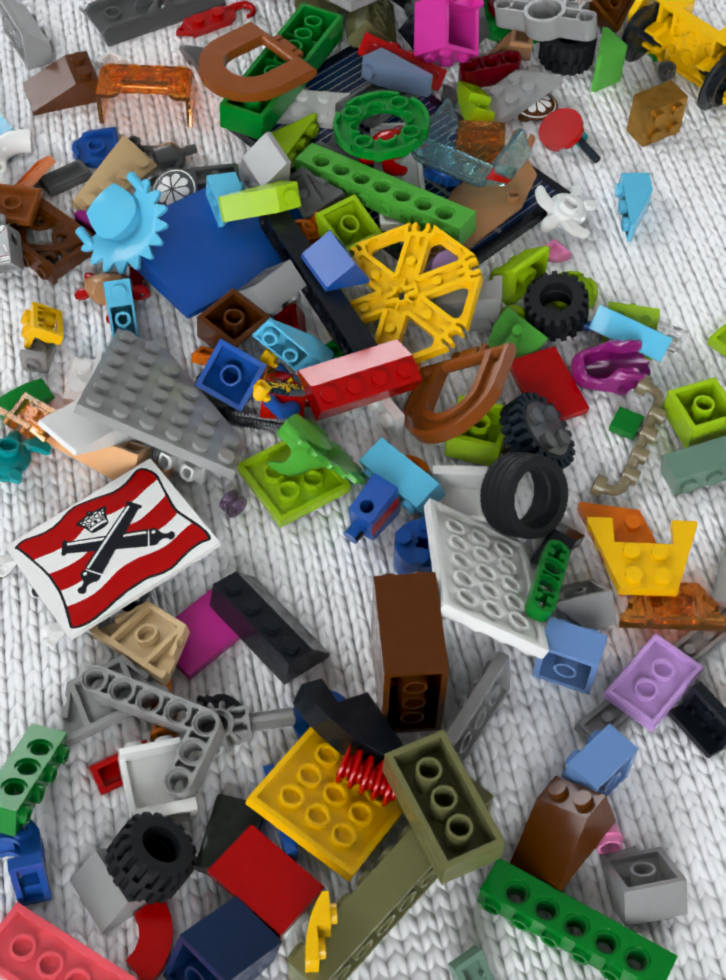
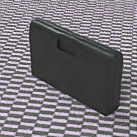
(226, 824)

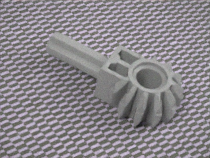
(242, 724)

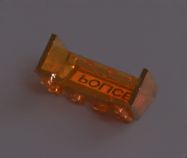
(174, 81)

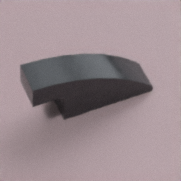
(347, 721)

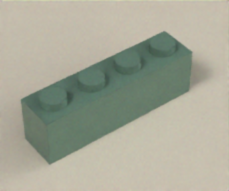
(695, 466)

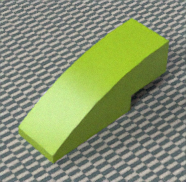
(474, 102)

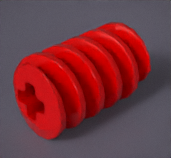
(365, 775)

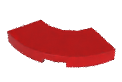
(154, 941)

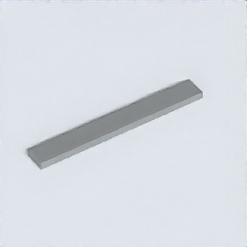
(695, 643)

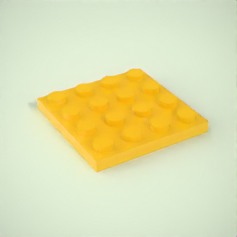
(320, 814)

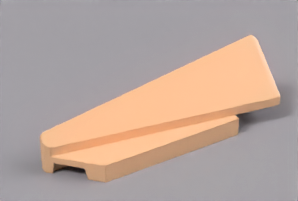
(115, 459)

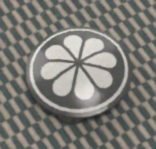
(175, 185)

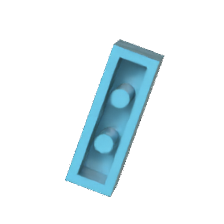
(413, 483)

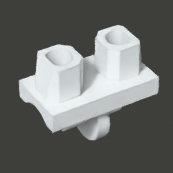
(187, 470)

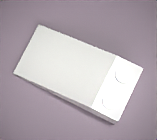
(79, 433)

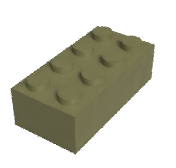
(443, 806)

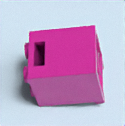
(446, 30)

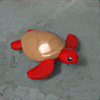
(94, 287)

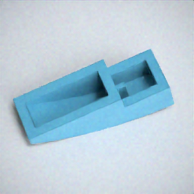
(623, 328)

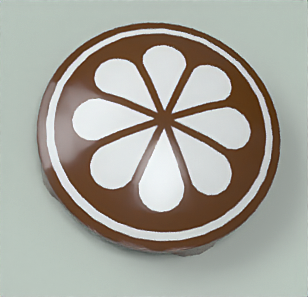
(539, 110)

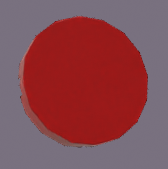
(561, 129)

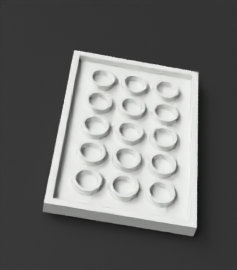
(483, 578)

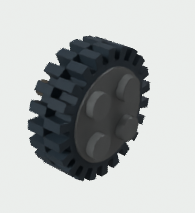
(536, 429)

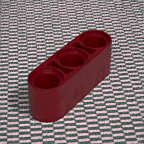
(490, 68)

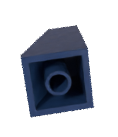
(224, 946)

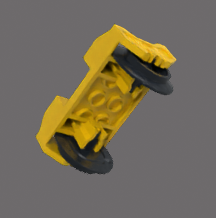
(680, 37)

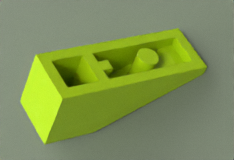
(260, 201)

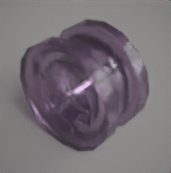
(233, 503)

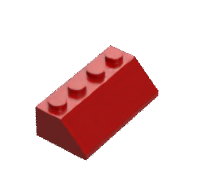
(359, 379)

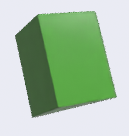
(609, 60)

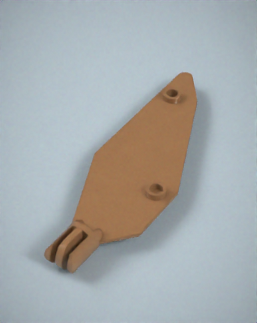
(492, 204)

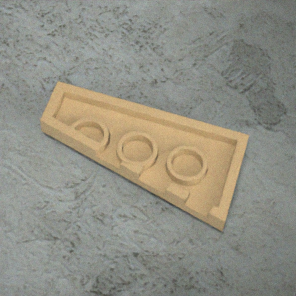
(119, 162)

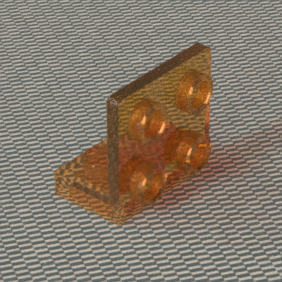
(480, 139)

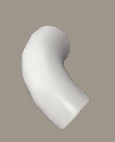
(14, 143)

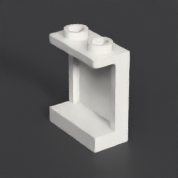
(462, 488)
(143, 777)

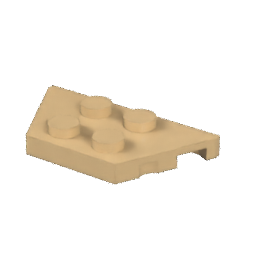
(147, 639)

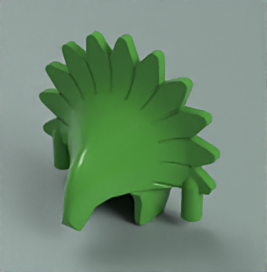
(314, 450)

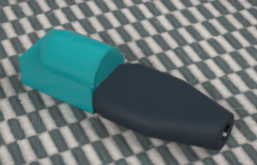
(587, 148)

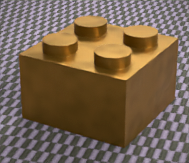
(657, 113)

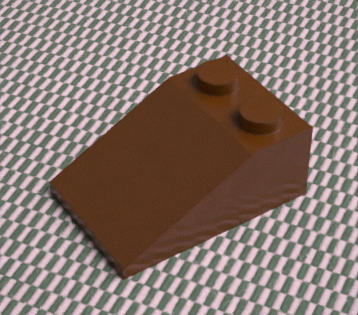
(62, 84)
(562, 831)

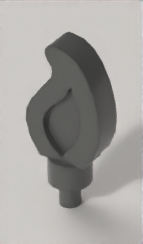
(450, 93)

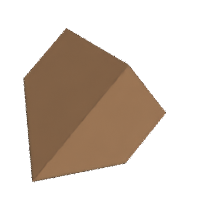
(515, 41)

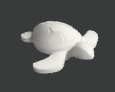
(565, 211)

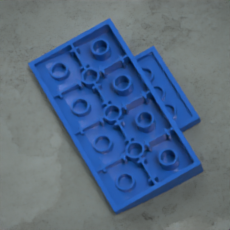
(206, 260)

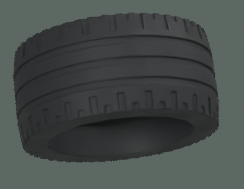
(548, 500)

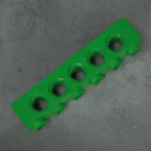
(567, 912)

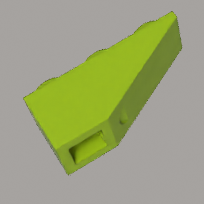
(296, 136)

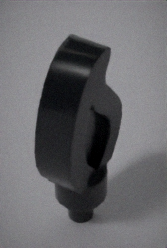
(229, 701)

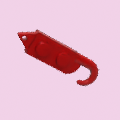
(213, 19)

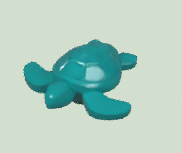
(16, 455)

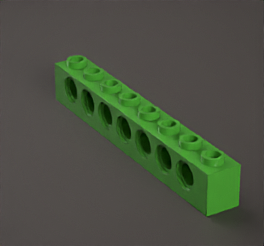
(388, 194)

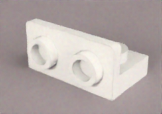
(79, 376)

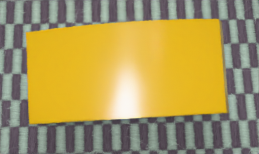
(319, 925)

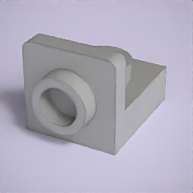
(38, 357)

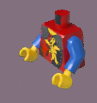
(281, 391)

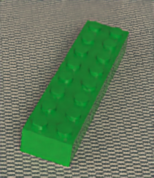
(311, 31)

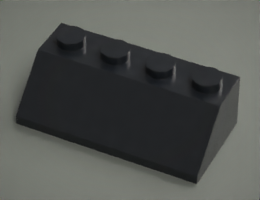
(266, 626)

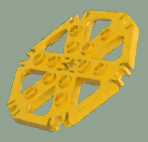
(417, 287)

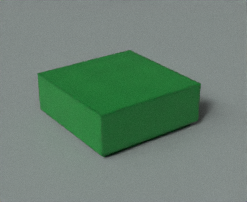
(626, 423)

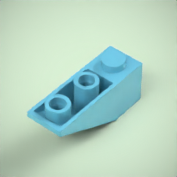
(634, 199)
(120, 306)
(292, 345)

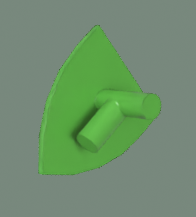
(515, 329)

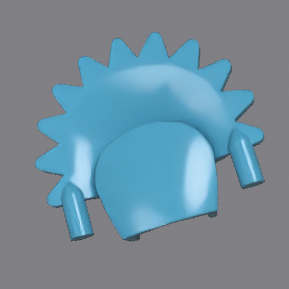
(124, 225)

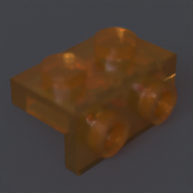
(26, 416)

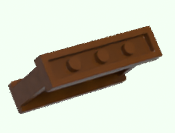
(36, 255)

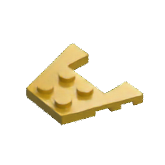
(644, 567)

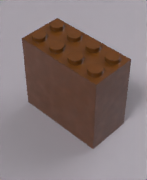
(409, 651)

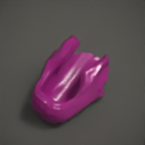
(610, 366)

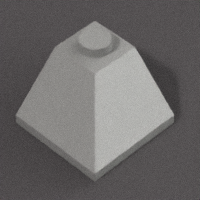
(588, 604)

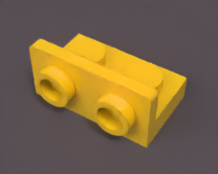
(43, 324)

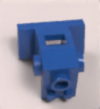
(29, 863)

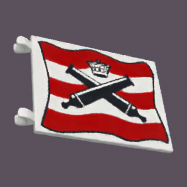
(109, 550)

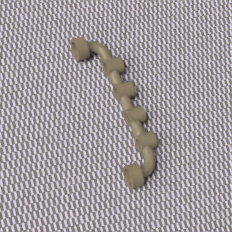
(639, 453)

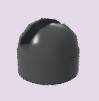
(663, 70)

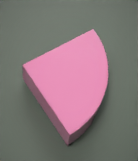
(558, 252)

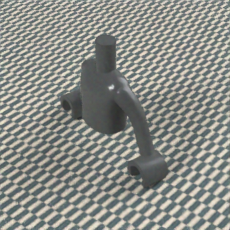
(166, 154)

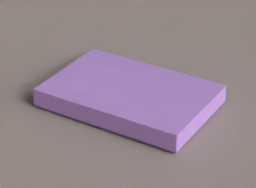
(653, 682)

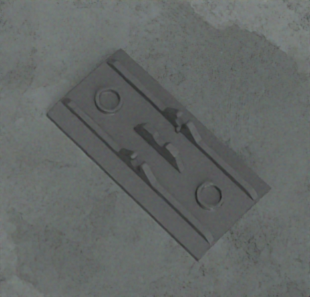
(129, 19)

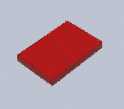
(549, 377)
(266, 880)

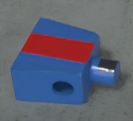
(373, 509)

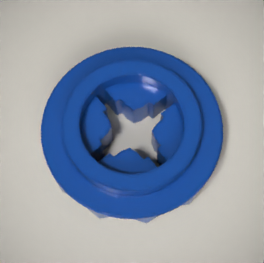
(440, 178)

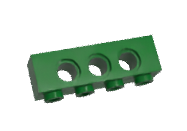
(28, 773)

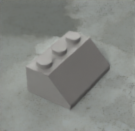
(25, 34)

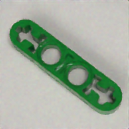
(548, 580)

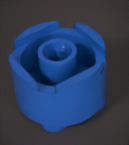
(412, 548)

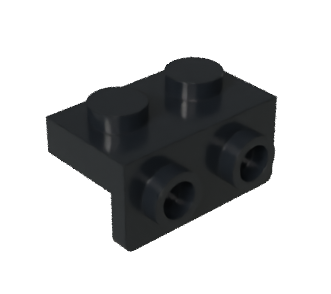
(702, 720)

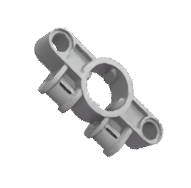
(548, 19)

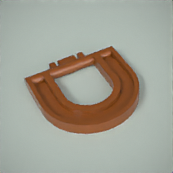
(257, 88)
(485, 391)

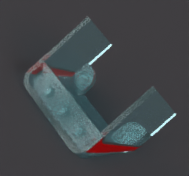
(442, 155)

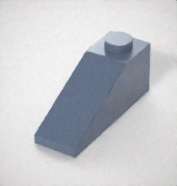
(395, 73)

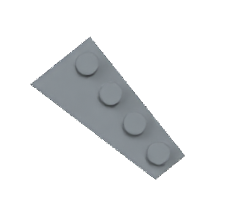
(486, 309)

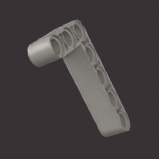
(163, 716)

